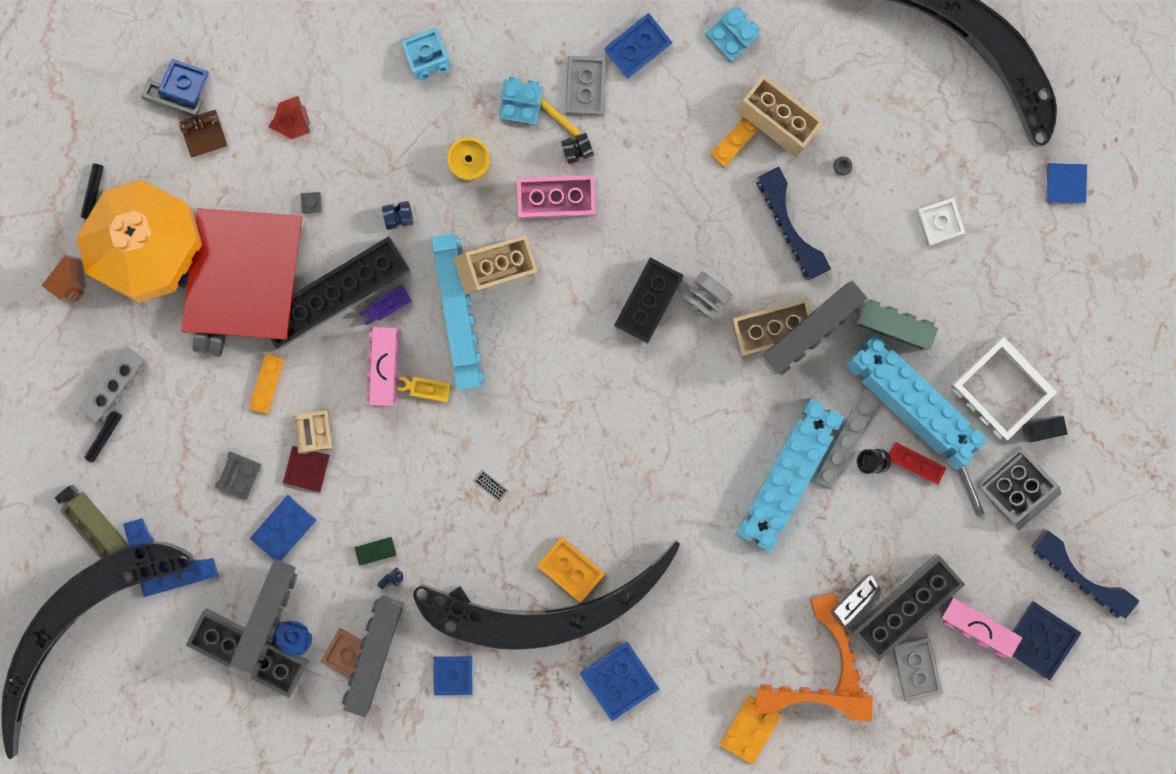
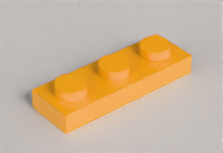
(734, 141)
(266, 383)

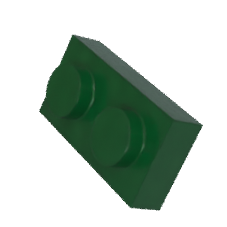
(375, 551)

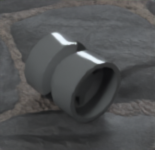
(211, 343)

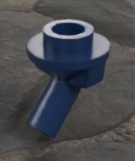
(395, 577)

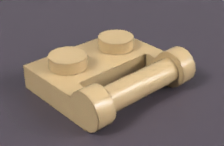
(319, 431)

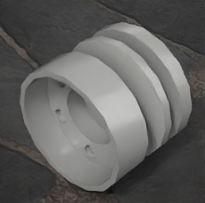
(707, 296)

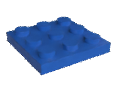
(619, 681)

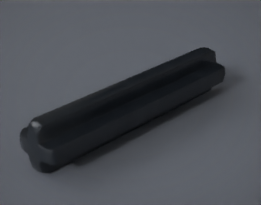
(92, 190)
(103, 436)

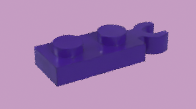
(387, 304)

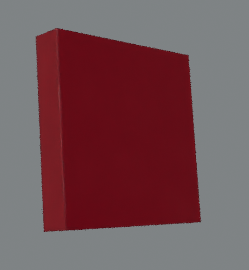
(306, 469)

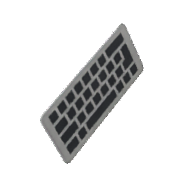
(490, 485)

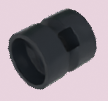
(577, 148)
(873, 461)

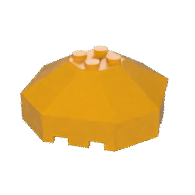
(157, 252)

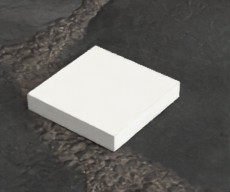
(941, 221)

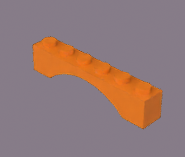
(849, 676)
(855, 706)

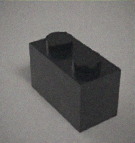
(1044, 429)

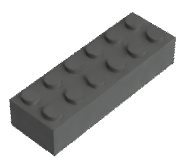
(813, 327)
(907, 607)
(262, 620)
(219, 639)
(373, 656)

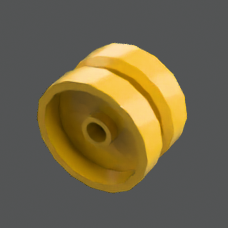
(480, 159)

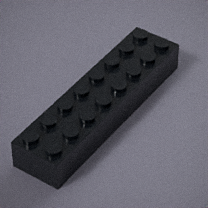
(343, 288)

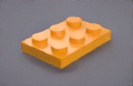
(570, 569)
(749, 731)

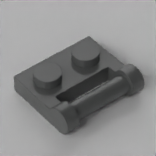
(244, 477)

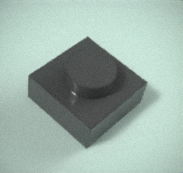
(311, 202)

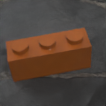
(67, 279)

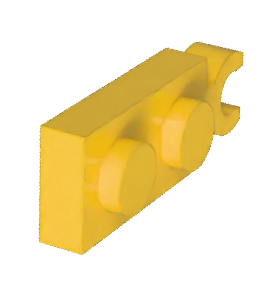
(427, 388)

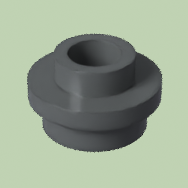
(846, 161)

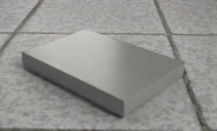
(585, 85)
(917, 669)

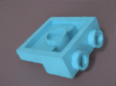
(733, 33)
(426, 54)
(521, 100)

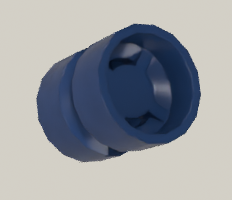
(397, 215)

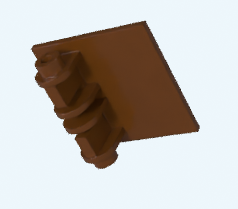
(203, 133)

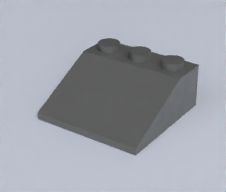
(1019, 488)

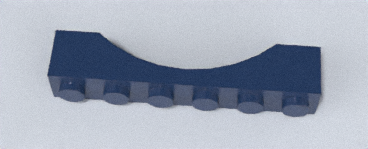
(775, 186)
(1053, 549)

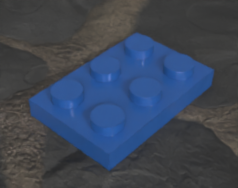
(638, 45)
(283, 528)

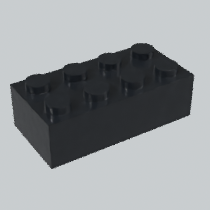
(648, 300)

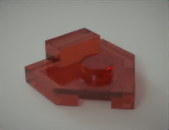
(291, 119)

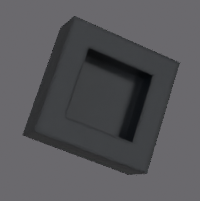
(66, 495)

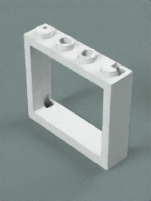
(1024, 366)

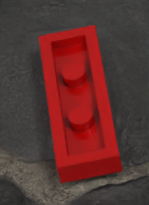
(916, 463)

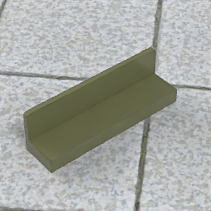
(93, 526)

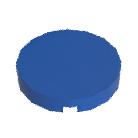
(292, 638)

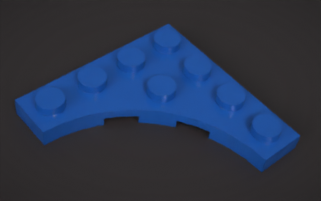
(199, 571)

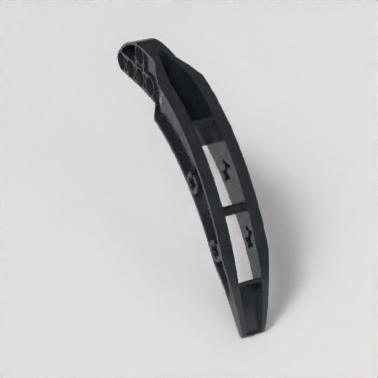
(1004, 53)
(64, 609)
(541, 627)

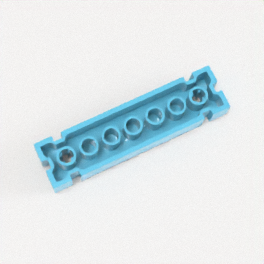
(457, 314)
(916, 402)
(789, 474)

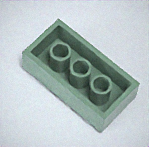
(895, 325)

